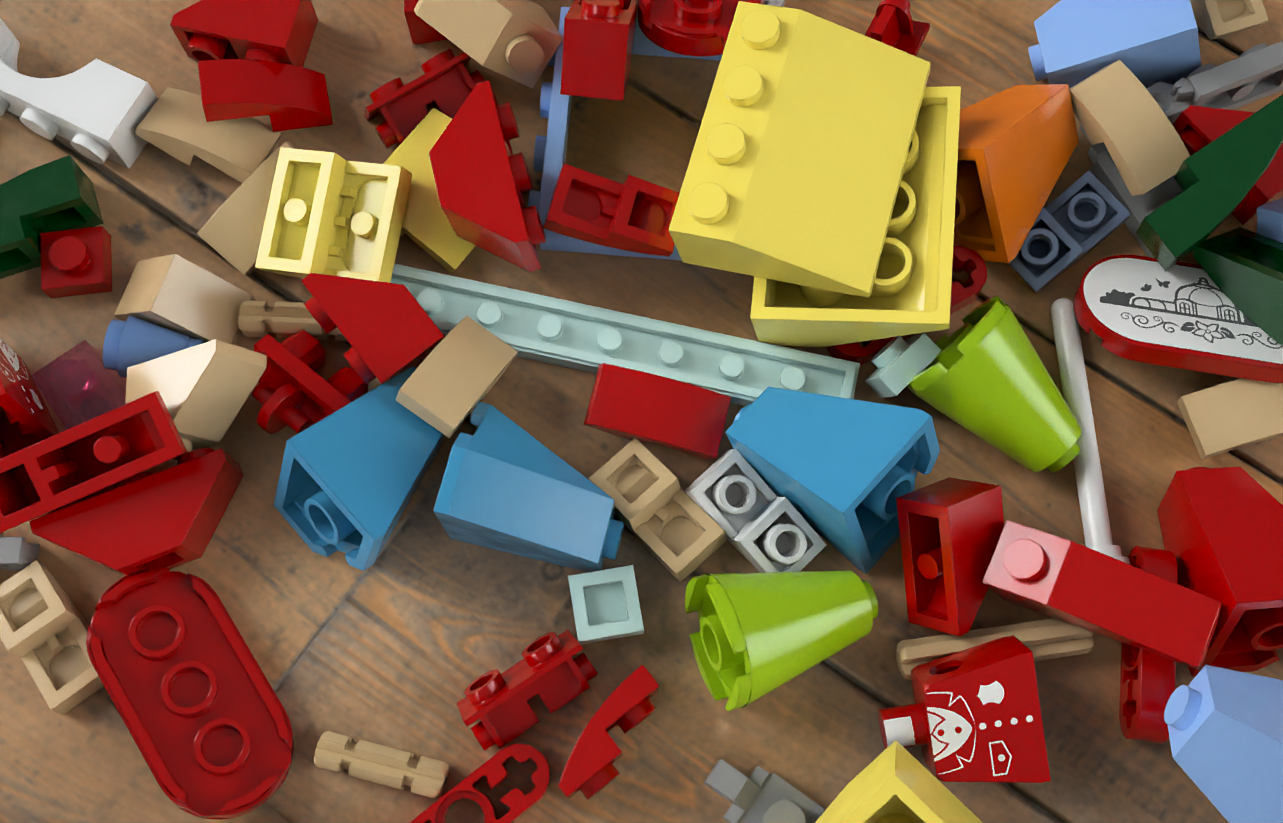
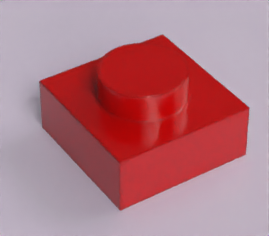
(76, 262)

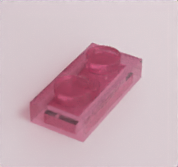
(79, 385)

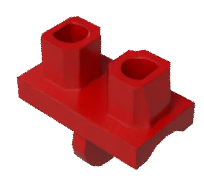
(294, 391)

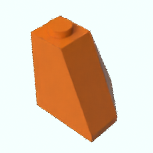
(1009, 164)

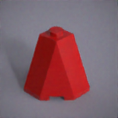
(1231, 550)

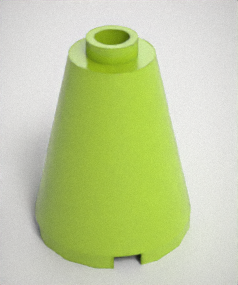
(1000, 390)
(773, 627)

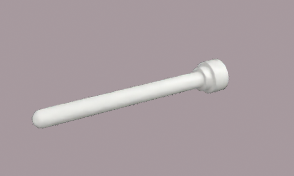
(1087, 461)

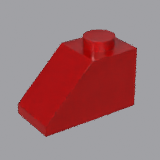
(946, 550)

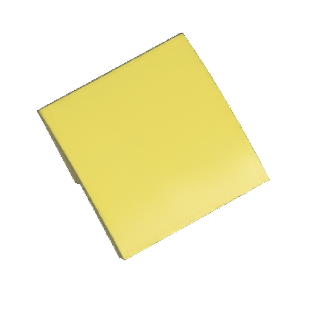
(333, 216)
(423, 216)

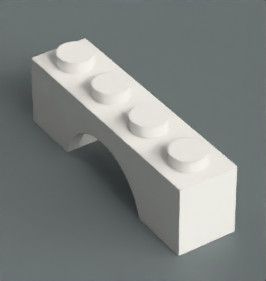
(89, 107)

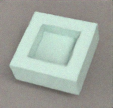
(900, 363)
(606, 604)

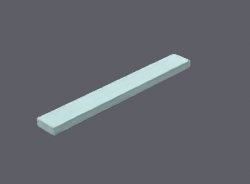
(589, 335)

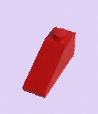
(86, 459)
(1102, 594)

